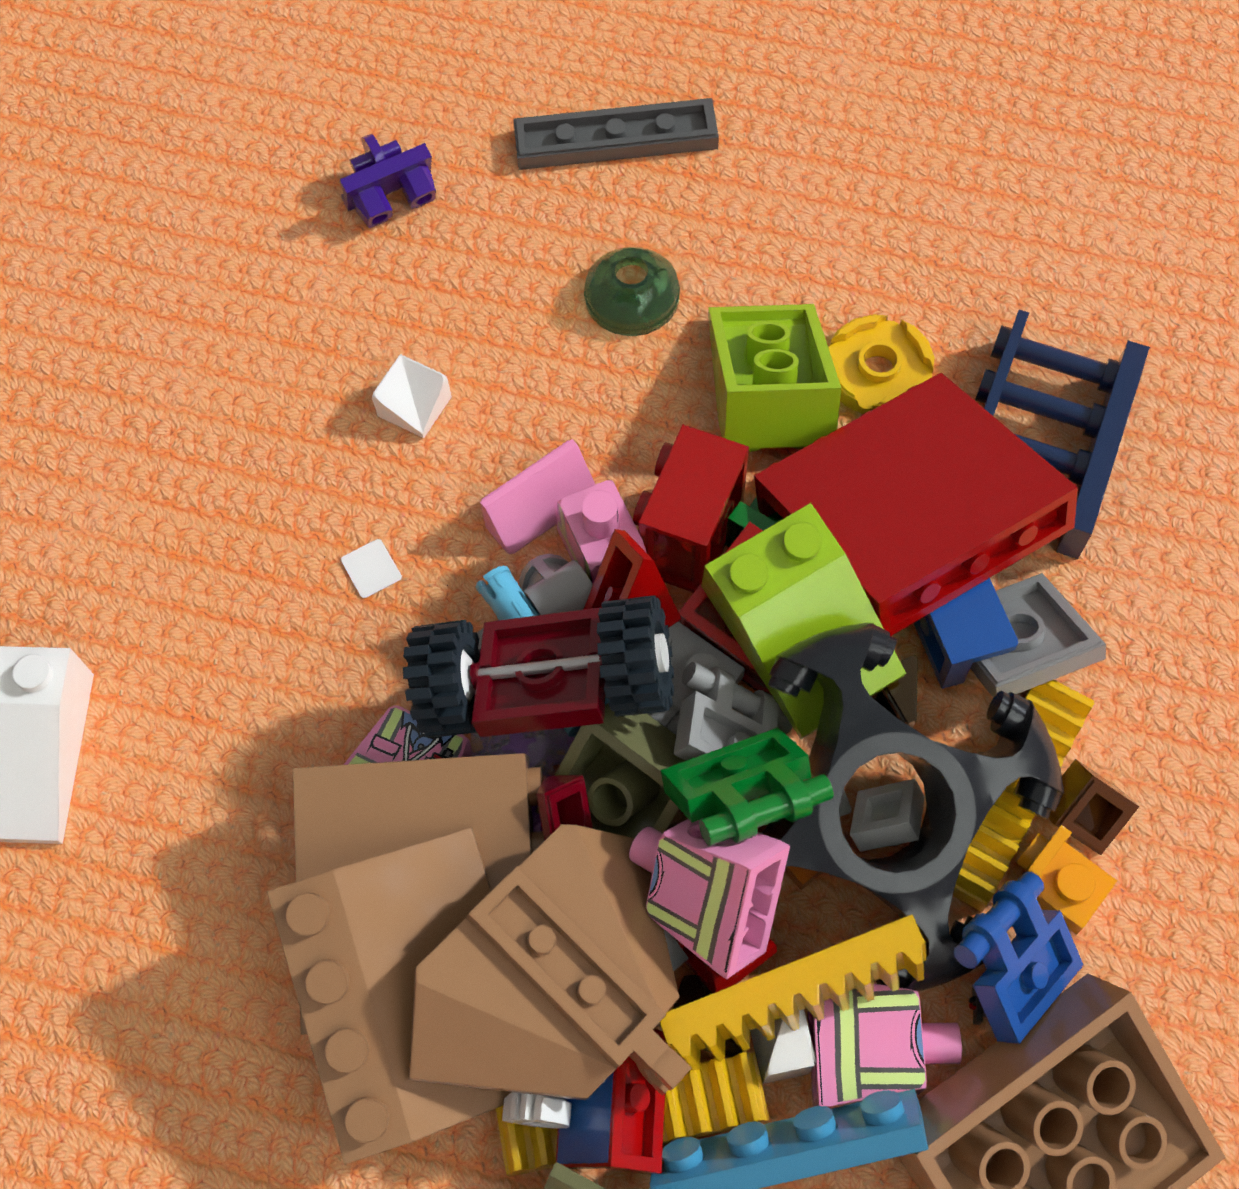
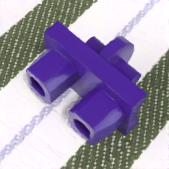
(383, 172)

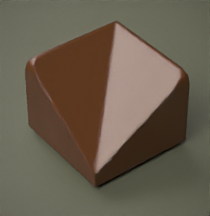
(1092, 807)

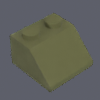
(623, 773)

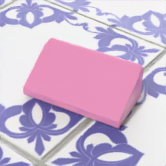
(528, 501)

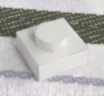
(887, 815)

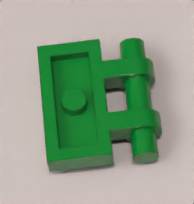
(725, 779)

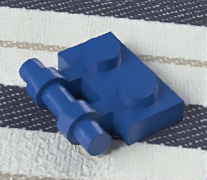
(1021, 973)

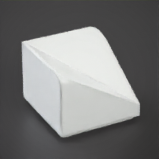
(411, 395)
(786, 1055)

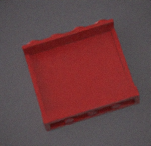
(924, 498)

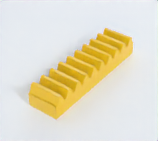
(1006, 823)
(793, 988)
(700, 1105)

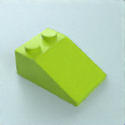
(773, 375)
(786, 589)

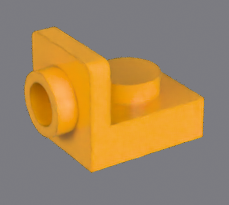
(1068, 877)

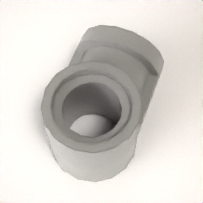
(555, 584)

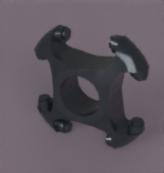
(956, 783)

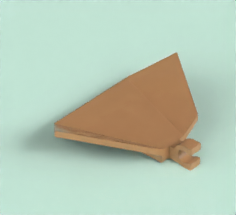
(550, 978)

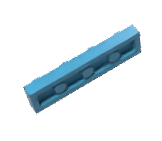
(797, 1147)

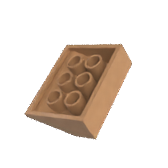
(353, 965)
(1068, 1107)

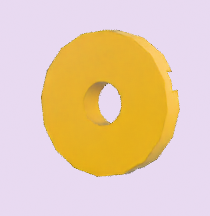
(876, 336)

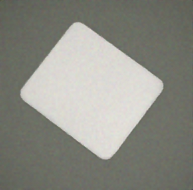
(371, 568)

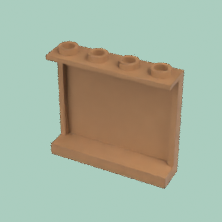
(385, 806)

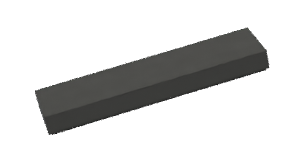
(616, 133)

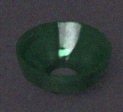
(632, 307)

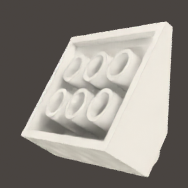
(40, 739)

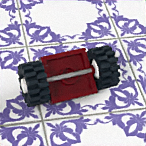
(540, 670)

